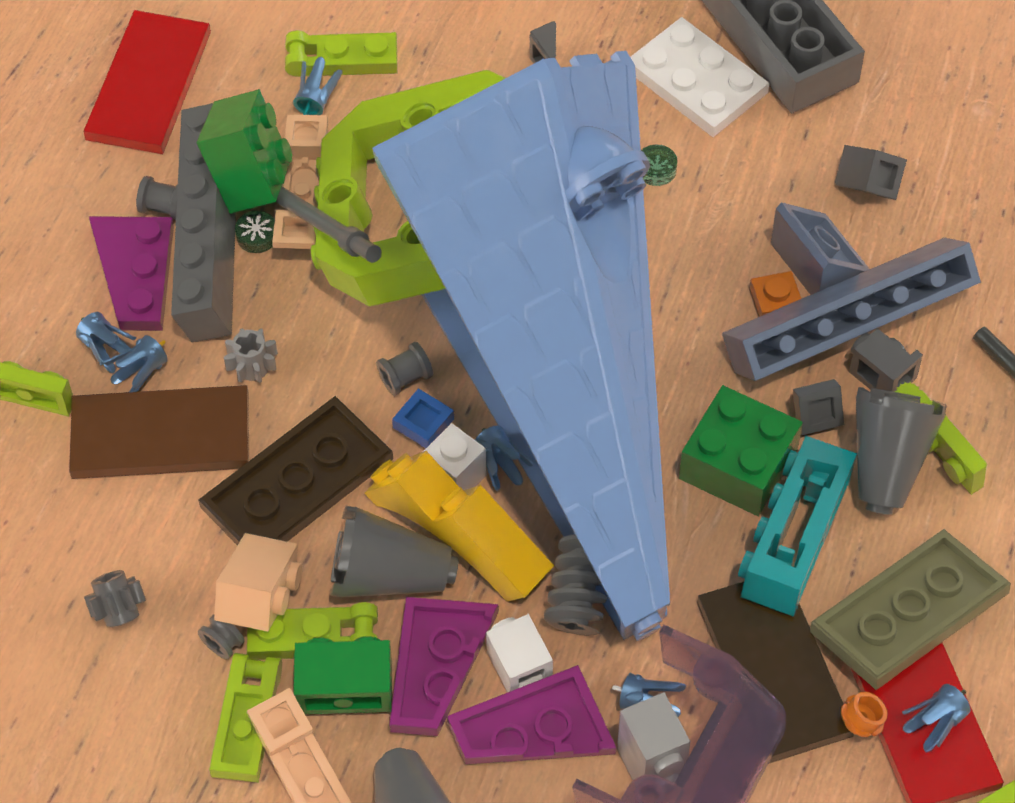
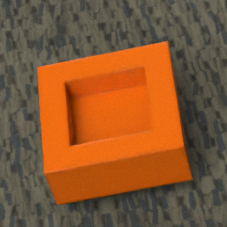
(774, 291)

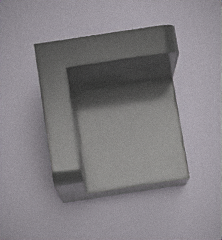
(870, 171)

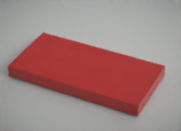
(147, 82)
(947, 773)

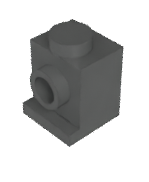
(883, 362)

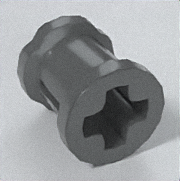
(156, 197)
(404, 368)

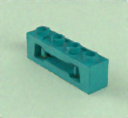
(769, 570)

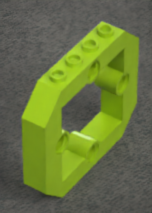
(341, 191)

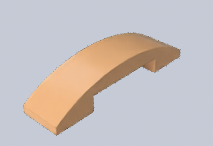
(305, 140)
(295, 751)

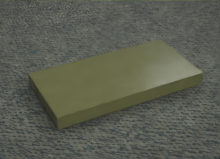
(909, 608)

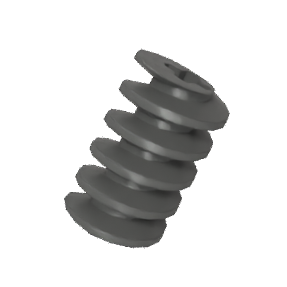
(574, 591)

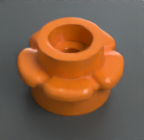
(864, 714)

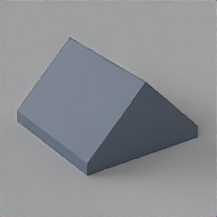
(813, 248)

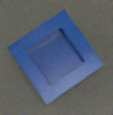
(423, 418)

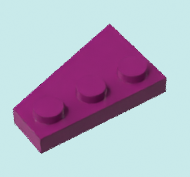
(136, 267)
(434, 660)
(534, 723)

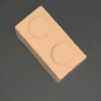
(257, 582)

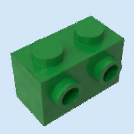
(343, 676)

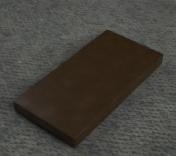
(297, 476)
(784, 660)

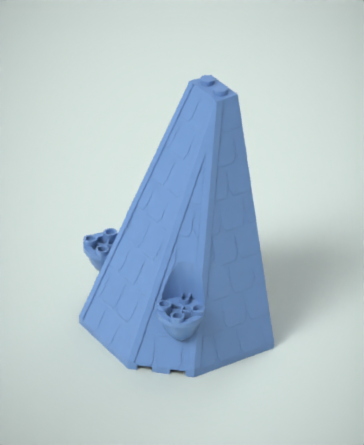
(544, 265)

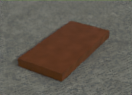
(159, 432)

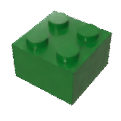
(245, 150)
(739, 450)

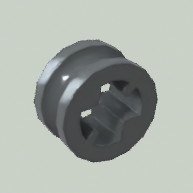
(221, 637)

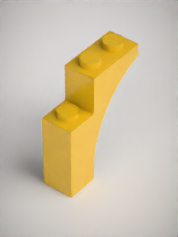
(462, 519)

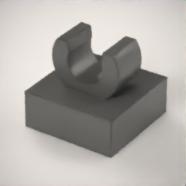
(819, 406)

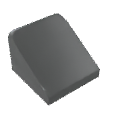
(543, 42)

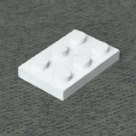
(698, 76)

